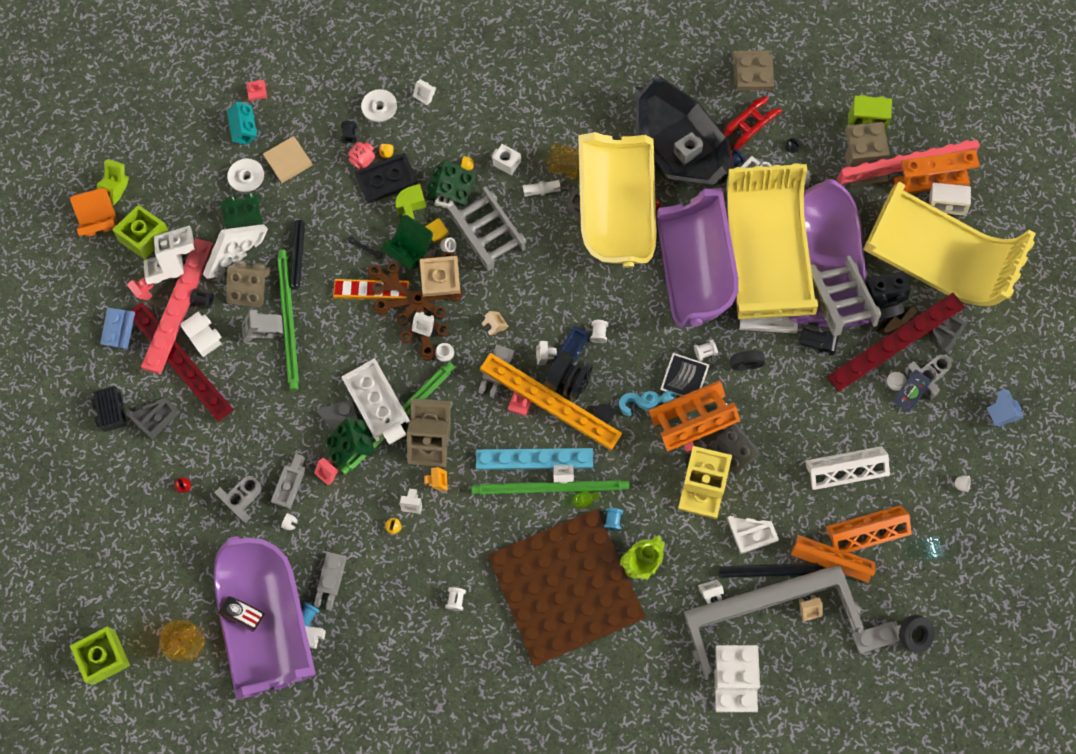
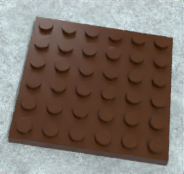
(566, 587)

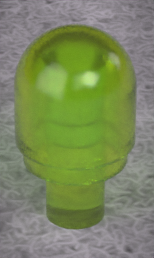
(585, 499)

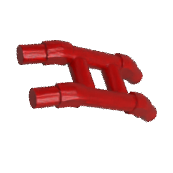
(750, 131)

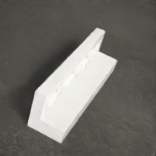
(847, 461)

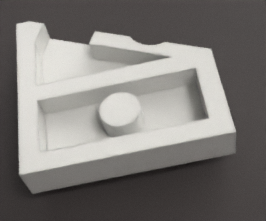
(751, 533)

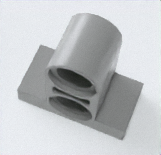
(261, 326)
(932, 371)
(240, 490)

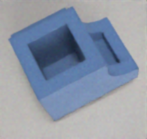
(1005, 409)

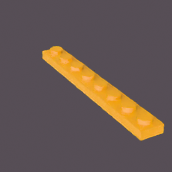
(551, 401)

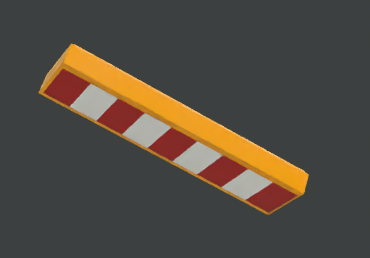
(363, 290)

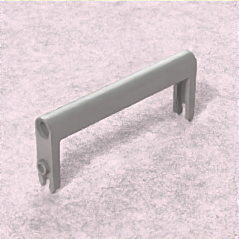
(766, 597)

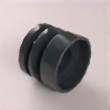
(566, 374)

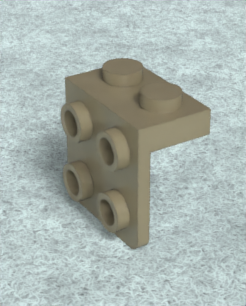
(246, 283)

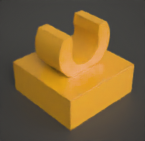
(437, 479)

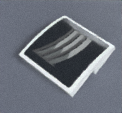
(684, 375)

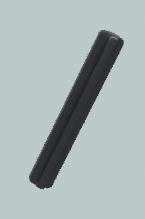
(297, 254)

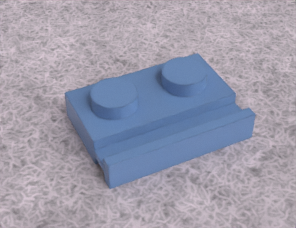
(117, 328)

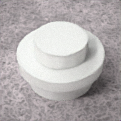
(444, 352)
(896, 381)

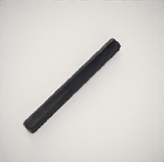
(767, 570)

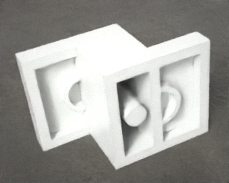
(168, 254)
(736, 678)

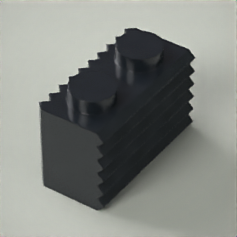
(109, 409)

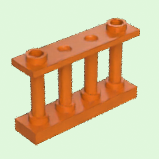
(942, 168)
(697, 427)

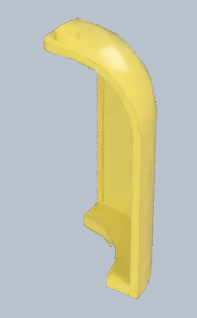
(617, 198)

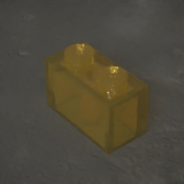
(563, 160)

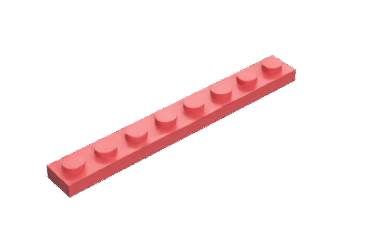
(885, 167)
(177, 307)

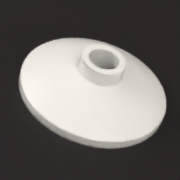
(377, 99)
(244, 168)

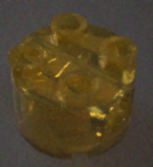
(181, 640)

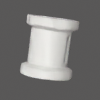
(599, 331)
(706, 350)
(458, 594)

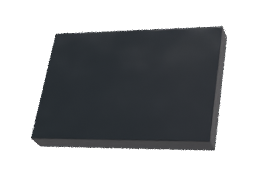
(386, 178)

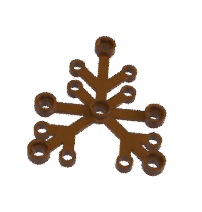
(392, 283)

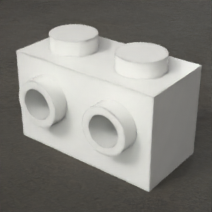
(950, 198)

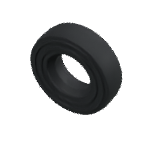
(891, 310)
(747, 360)
(926, 638)

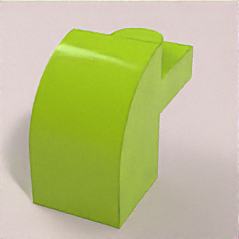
(114, 180)
(410, 200)

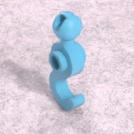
(647, 400)

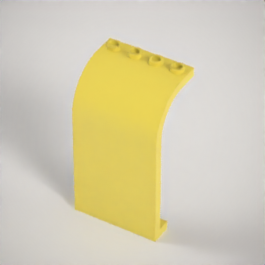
(770, 241)
(946, 250)

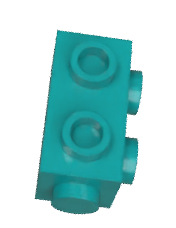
(241, 123)

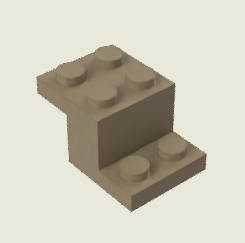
(753, 70)
(866, 145)
(428, 432)

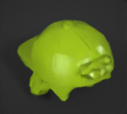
(643, 558)

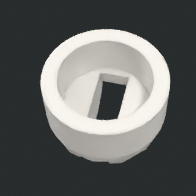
(448, 245)
(963, 483)
(286, 524)

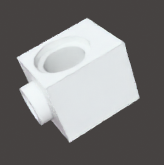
(505, 152)

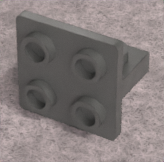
(736, 443)

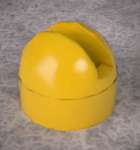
(386, 150)
(467, 163)
(396, 528)

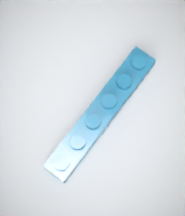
(533, 458)

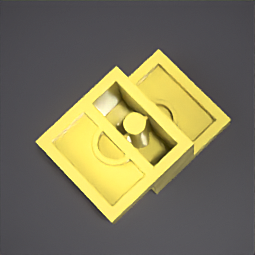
(705, 482)

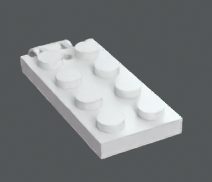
(376, 401)

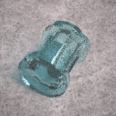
(933, 547)

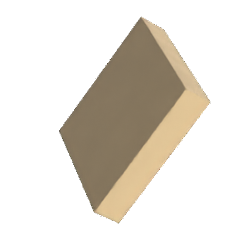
(287, 159)
(440, 276)

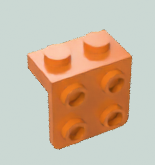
(94, 212)

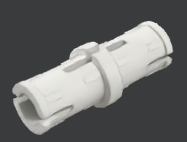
(541, 188)

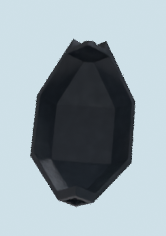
(670, 115)

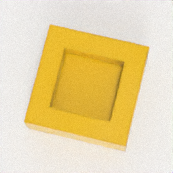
(438, 229)

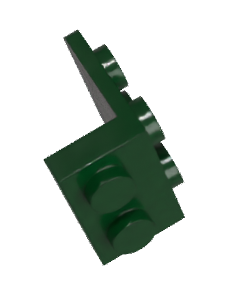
(451, 183)
(241, 211)
(409, 242)
(347, 439)

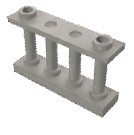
(478, 244)
(829, 307)

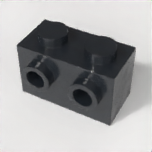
(888, 288)

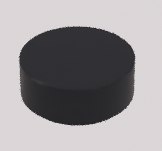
(604, 412)

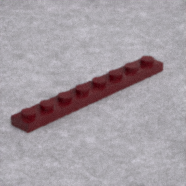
(896, 342)
(185, 367)

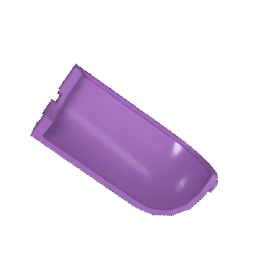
(832, 235)
(698, 258)
(279, 646)

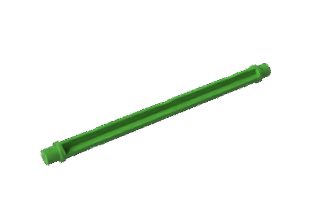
(288, 323)
(422, 393)
(550, 487)

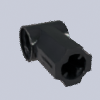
(818, 340)

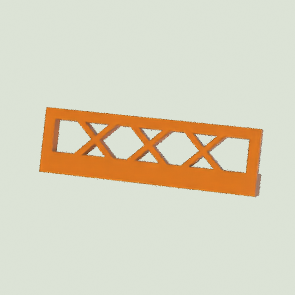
(870, 525)
(829, 556)

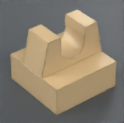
(496, 321)
(810, 609)

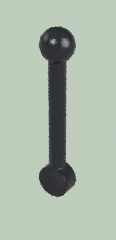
(377, 254)

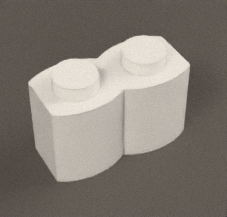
(200, 333)

